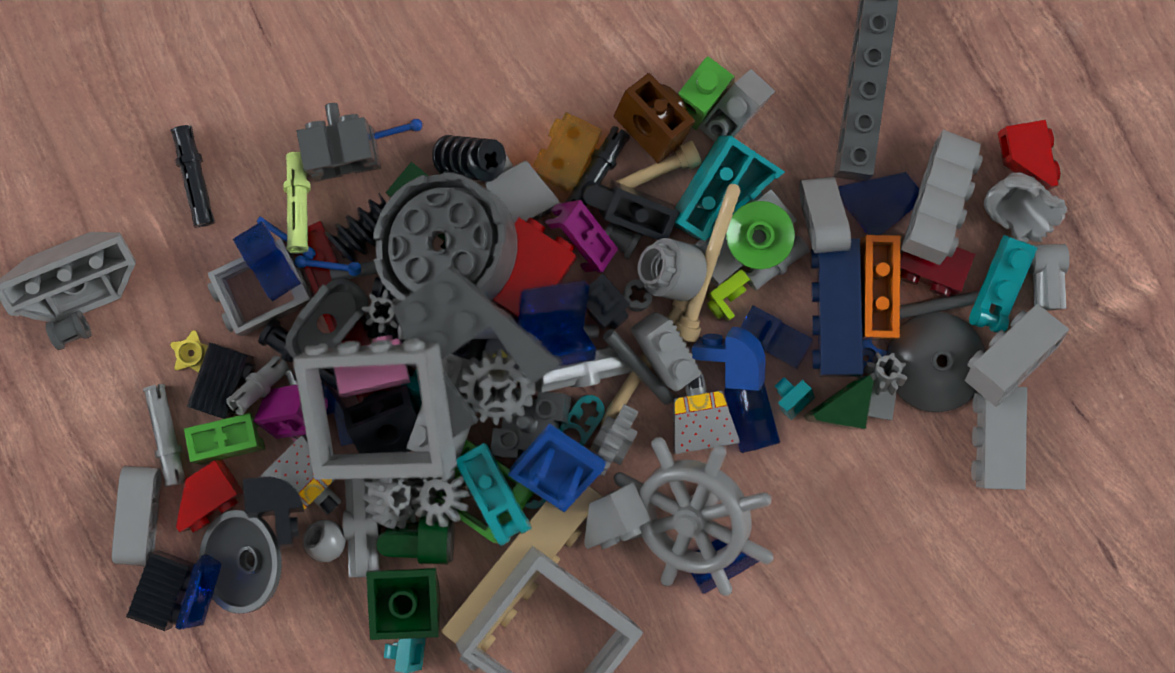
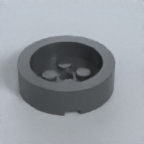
(476, 228)

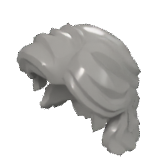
(1024, 207)

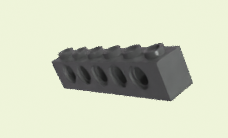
(865, 89)

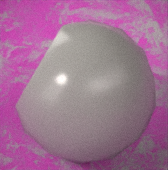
(324, 541)

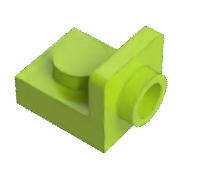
(731, 289)

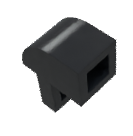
(274, 497)

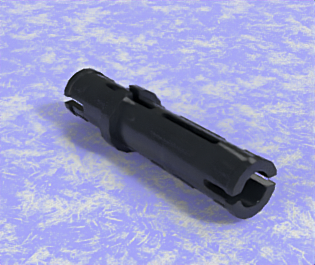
(602, 161)
(190, 165)

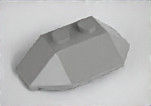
(68, 278)

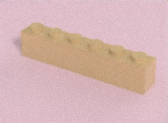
(548, 534)

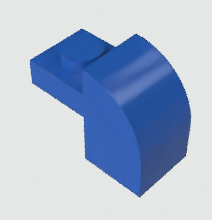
(740, 352)

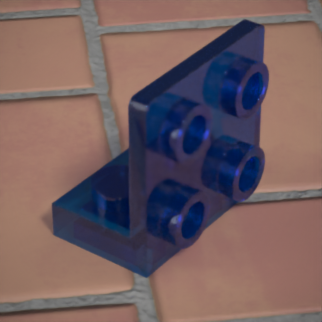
(557, 320)

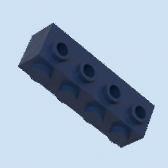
(839, 312)

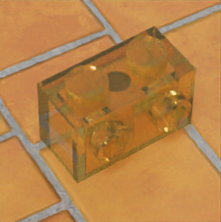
(568, 151)

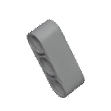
(824, 215)
(136, 515)

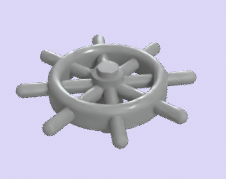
(694, 516)

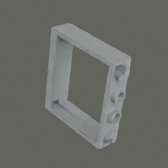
(376, 465)
(605, 661)

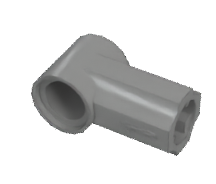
(1048, 273)

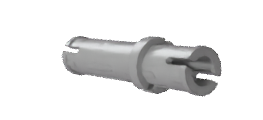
(167, 448)

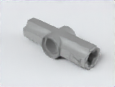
(606, 364)
(360, 530)

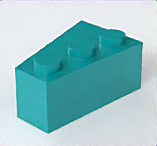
(724, 165)

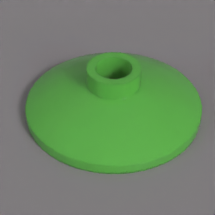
(771, 221)

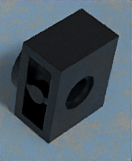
(382, 421)

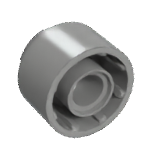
(672, 269)

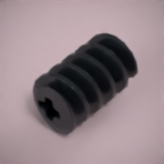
(469, 156)
(357, 232)

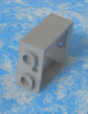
(233, 317)

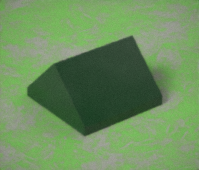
(846, 407)
(403, 603)

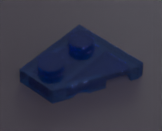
(880, 201)

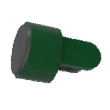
(419, 540)

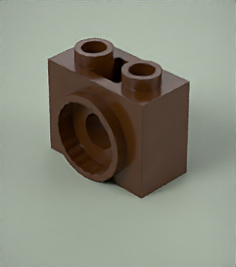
(654, 117)

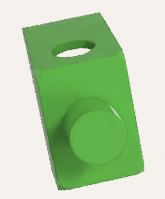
(705, 89)

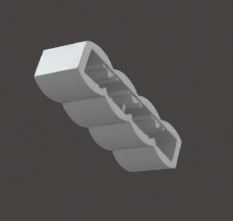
(942, 198)

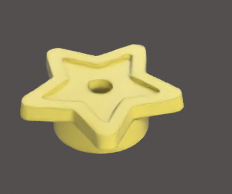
(182, 352)

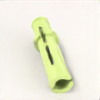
(297, 215)

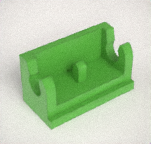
(223, 439)

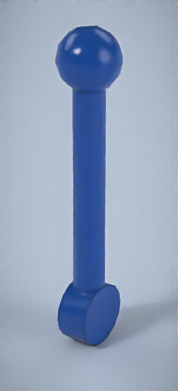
(415, 125)
(310, 254)
(353, 268)

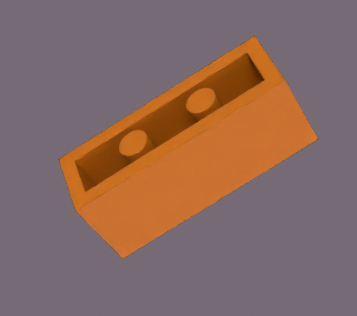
(880, 287)

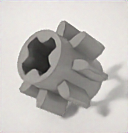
(374, 311)
(889, 365)
(388, 495)

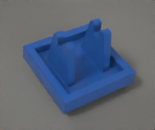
(557, 468)

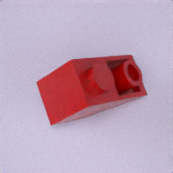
(1028, 150)
(205, 493)

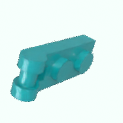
(1002, 284)
(492, 493)

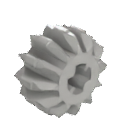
(438, 511)

